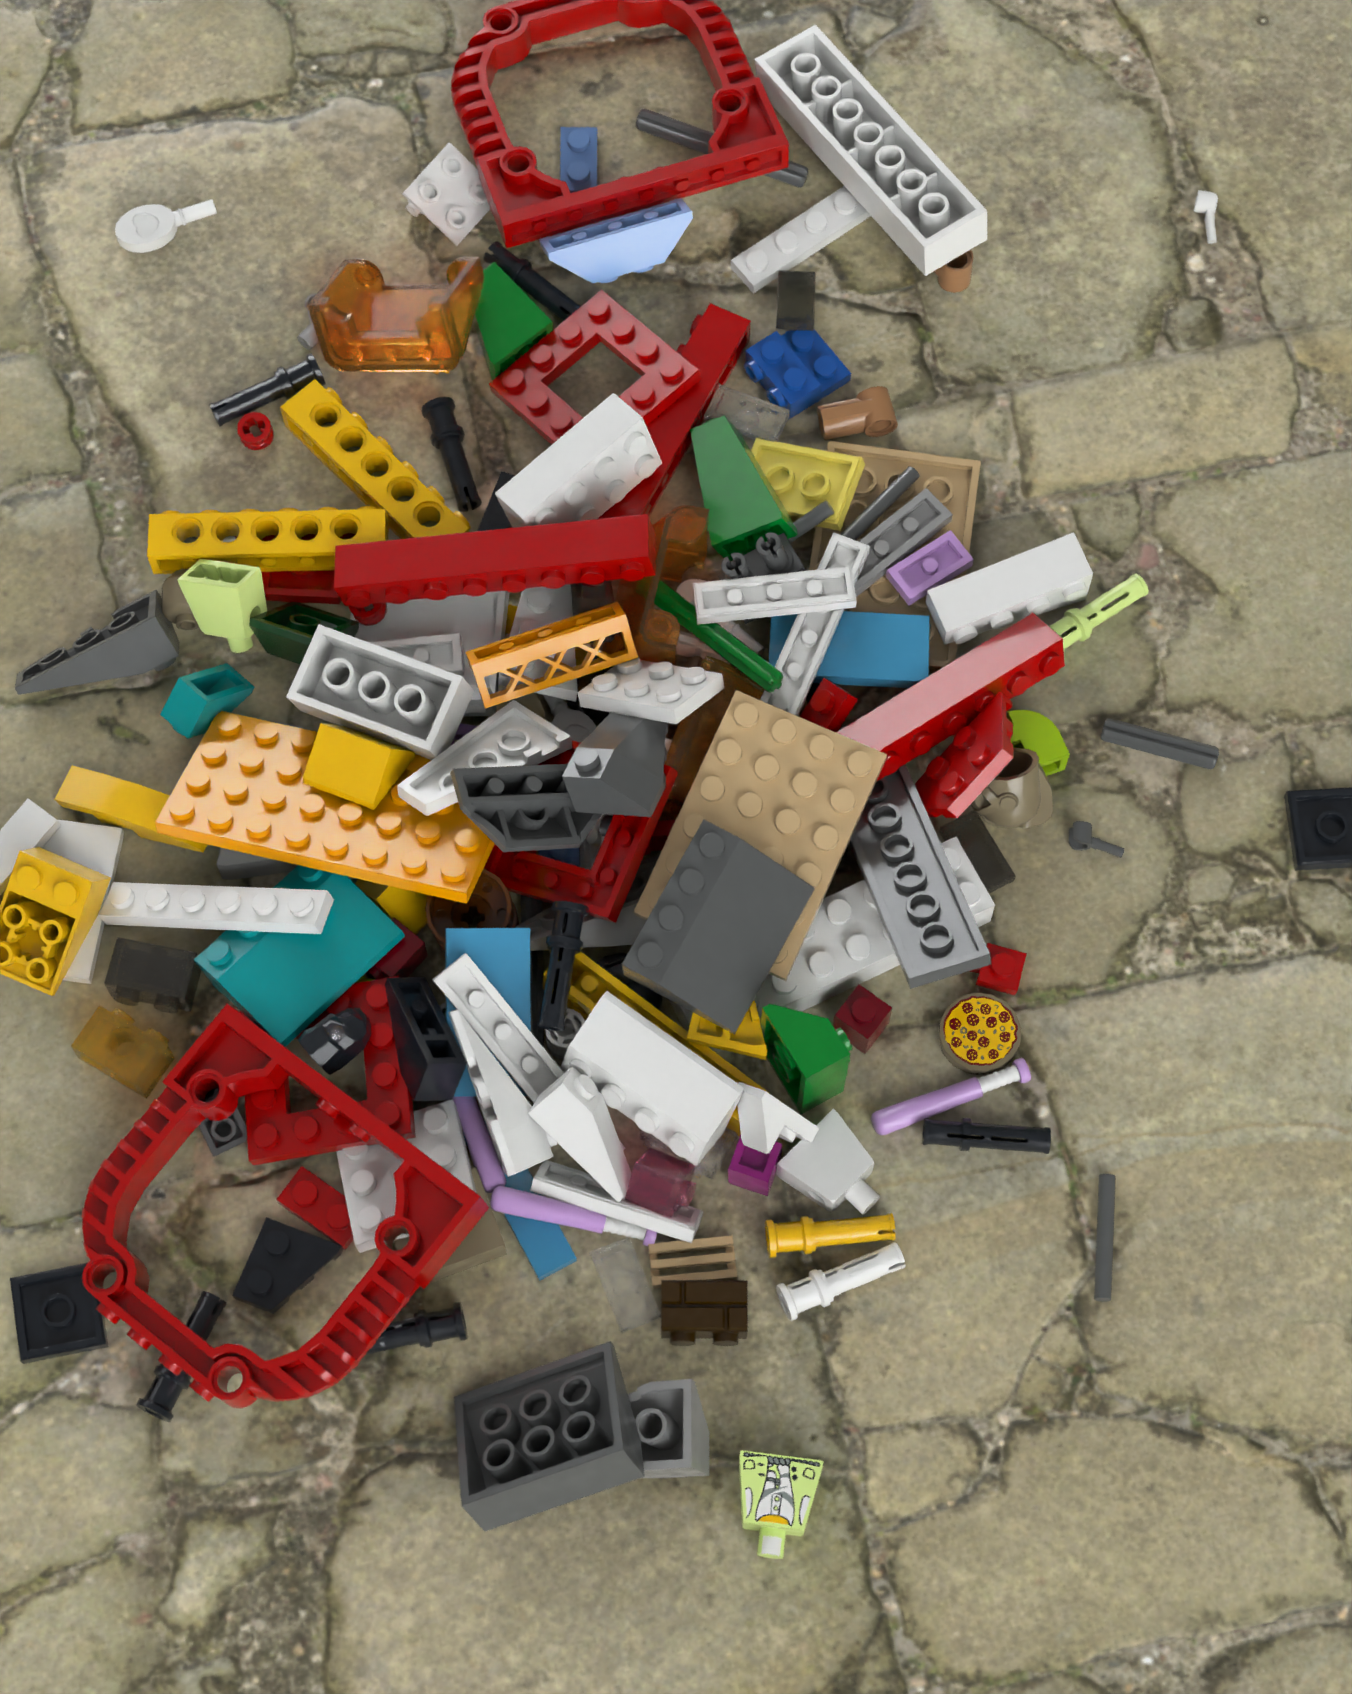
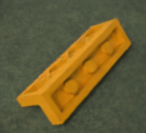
(548, 640)

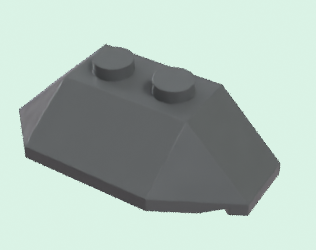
(522, 806)

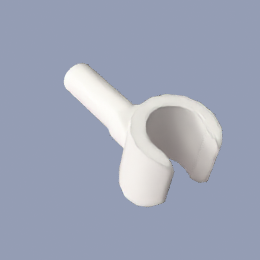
(1206, 204)

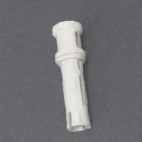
(822, 1286)

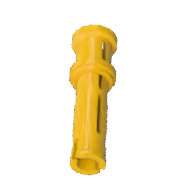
(807, 1234)

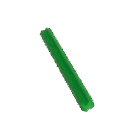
(719, 639)

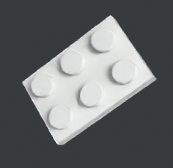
(651, 690)

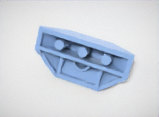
(621, 243)

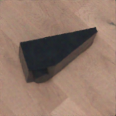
(423, 1040)

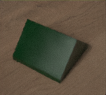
(290, 628)

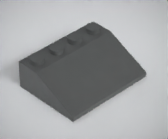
(717, 927)
(546, 1438)

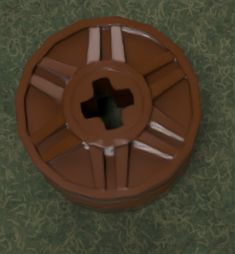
(488, 900)

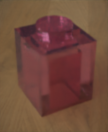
(661, 1183)

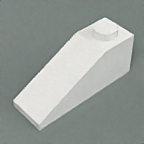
(581, 1124)

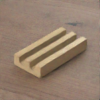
(696, 1245)

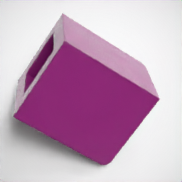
(753, 1168)

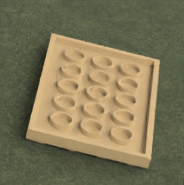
(949, 480)
(782, 791)

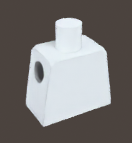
(830, 1167)

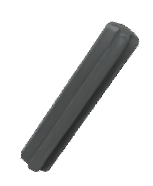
(1159, 743)

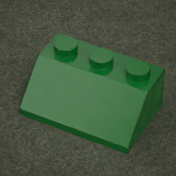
(805, 1055)

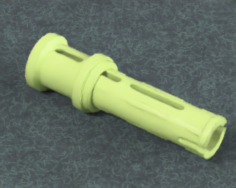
(1076, 620)

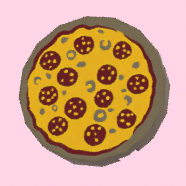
(979, 1033)

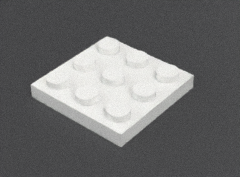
(370, 1170)

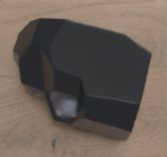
(337, 1039)

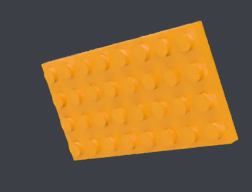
(251, 798)

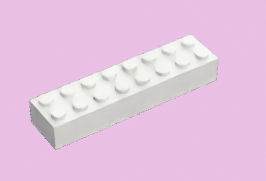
(872, 150)
(851, 944)

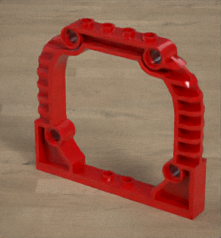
(534, 205)
(239, 1061)

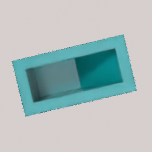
(203, 696)

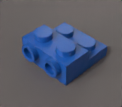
(795, 369)

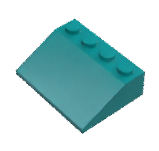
(295, 977)

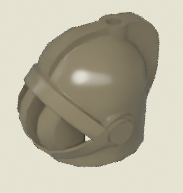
(1017, 795)

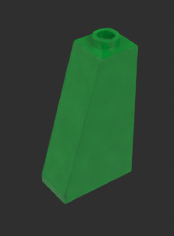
(735, 490)

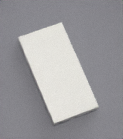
(97, 849)

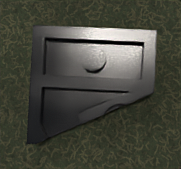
(281, 1264)

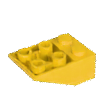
(46, 917)

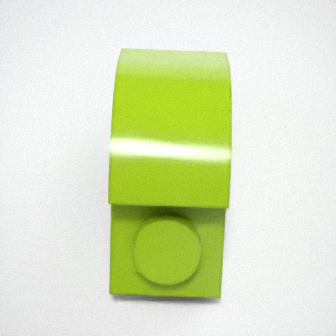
(1039, 735)

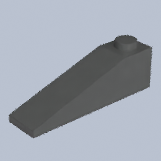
(619, 767)

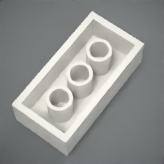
(583, 469)
(380, 692)

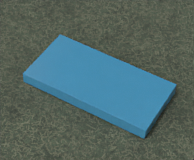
(867, 649)
(505, 962)

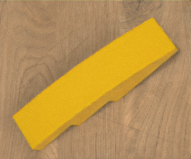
(118, 804)

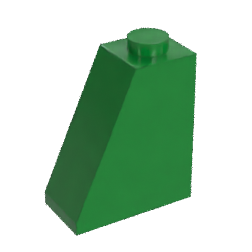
(507, 321)

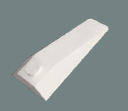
(514, 1133)

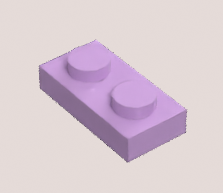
(929, 567)

